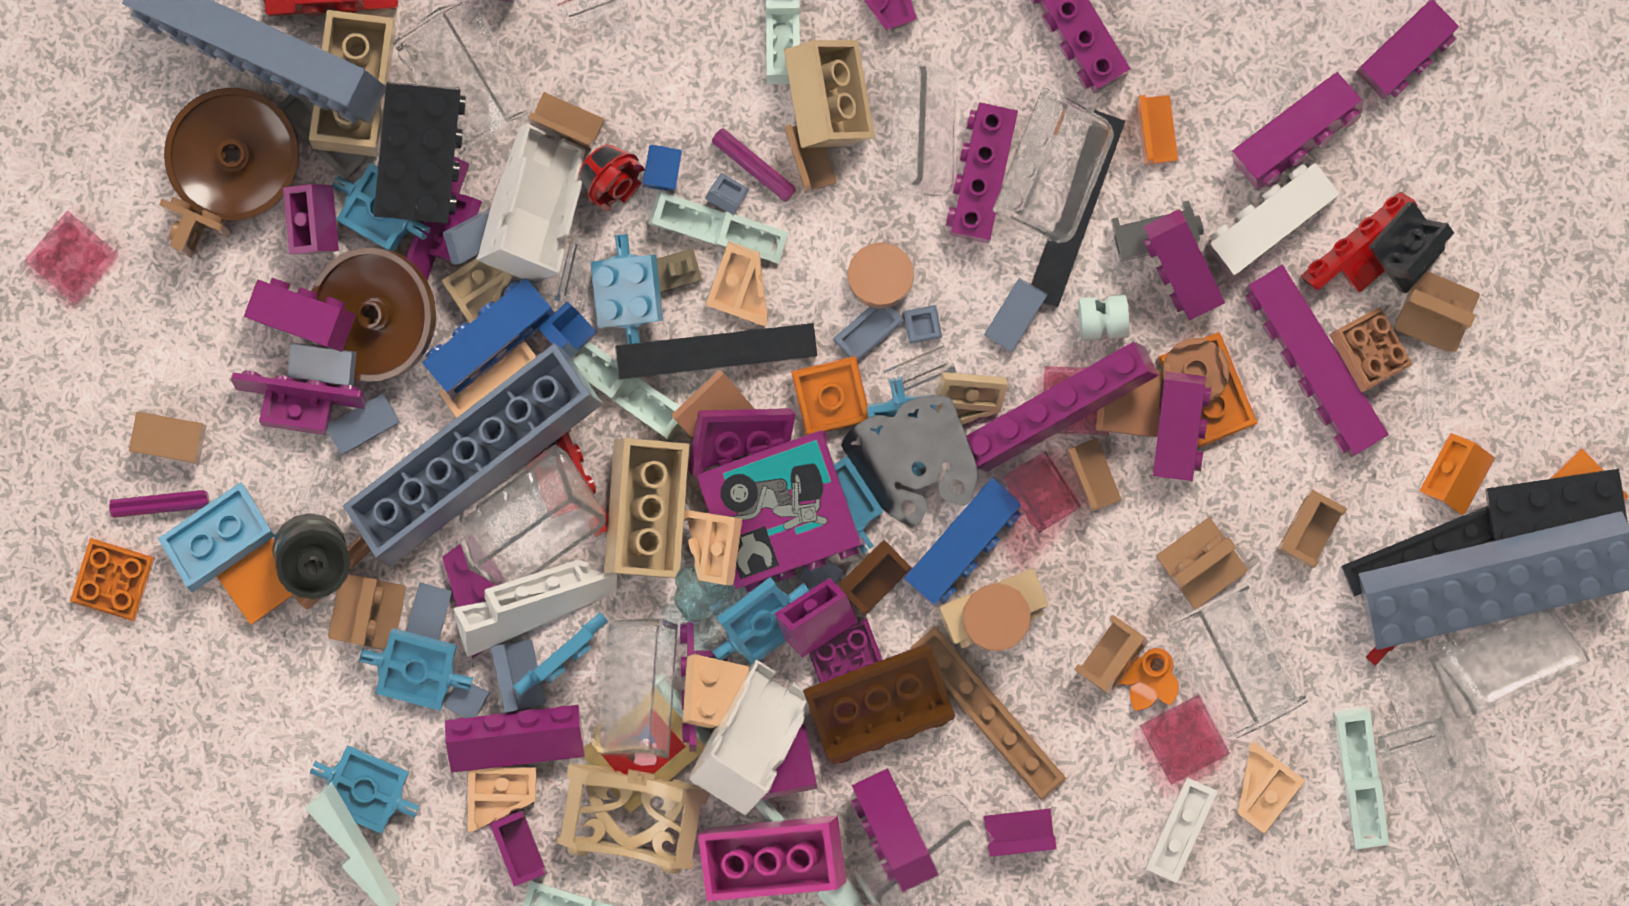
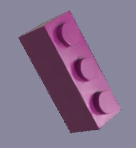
(1409, 50)
(1182, 265)
(300, 313)
(1181, 426)

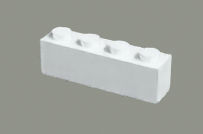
(1273, 219)

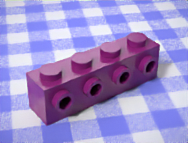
(1085, 42)
(1298, 131)
(983, 172)
(514, 738)
(895, 831)

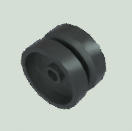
(311, 556)

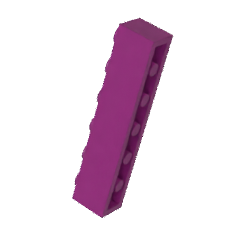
(1316, 361)
(1061, 406)

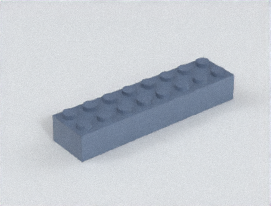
(265, 53)
(472, 455)
(1497, 580)

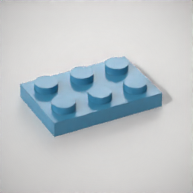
(216, 537)

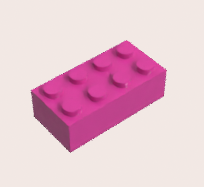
(772, 858)

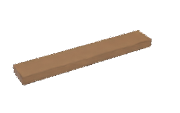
(992, 717)

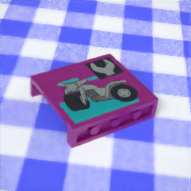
(787, 507)

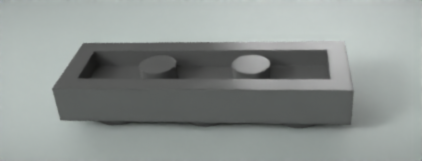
(299, 113)

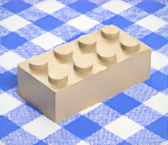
(368, 44)
(646, 508)

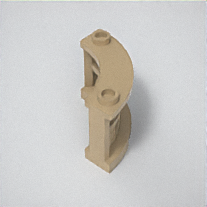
(674, 794)

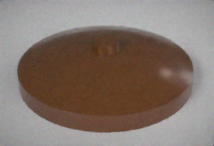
(231, 154)
(391, 309)

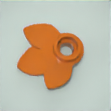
(1150, 684)

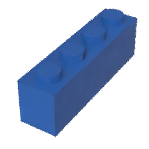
(488, 337)
(962, 542)

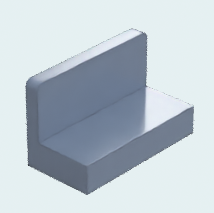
(511, 666)

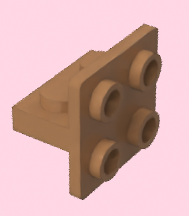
(188, 231)
(1437, 312)
(1202, 562)
(366, 611)

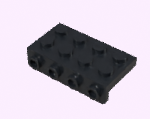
(418, 152)
(1553, 502)

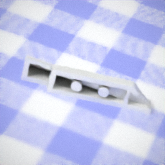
(530, 603)

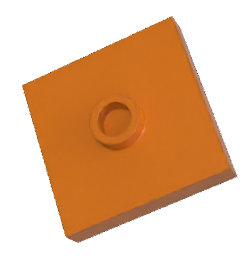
(830, 395)

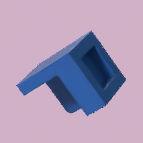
(662, 168)
(568, 329)

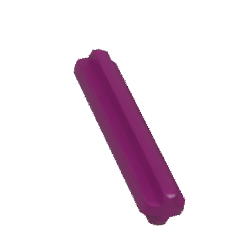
(753, 164)
(158, 503)

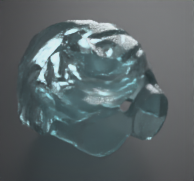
(700, 599)

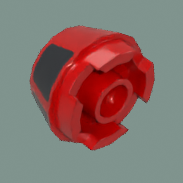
(610, 176)

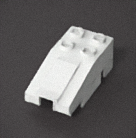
(533, 206)
(751, 740)

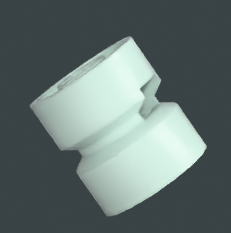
(1103, 317)

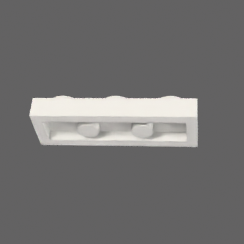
(1181, 830)

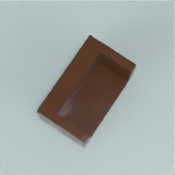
(874, 577)

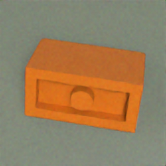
(1156, 129)
(1457, 473)

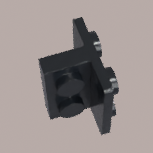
(1410, 246)

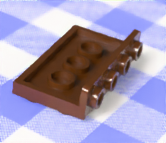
(879, 704)

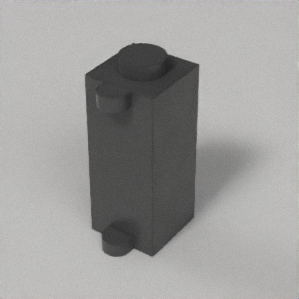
(1130, 236)

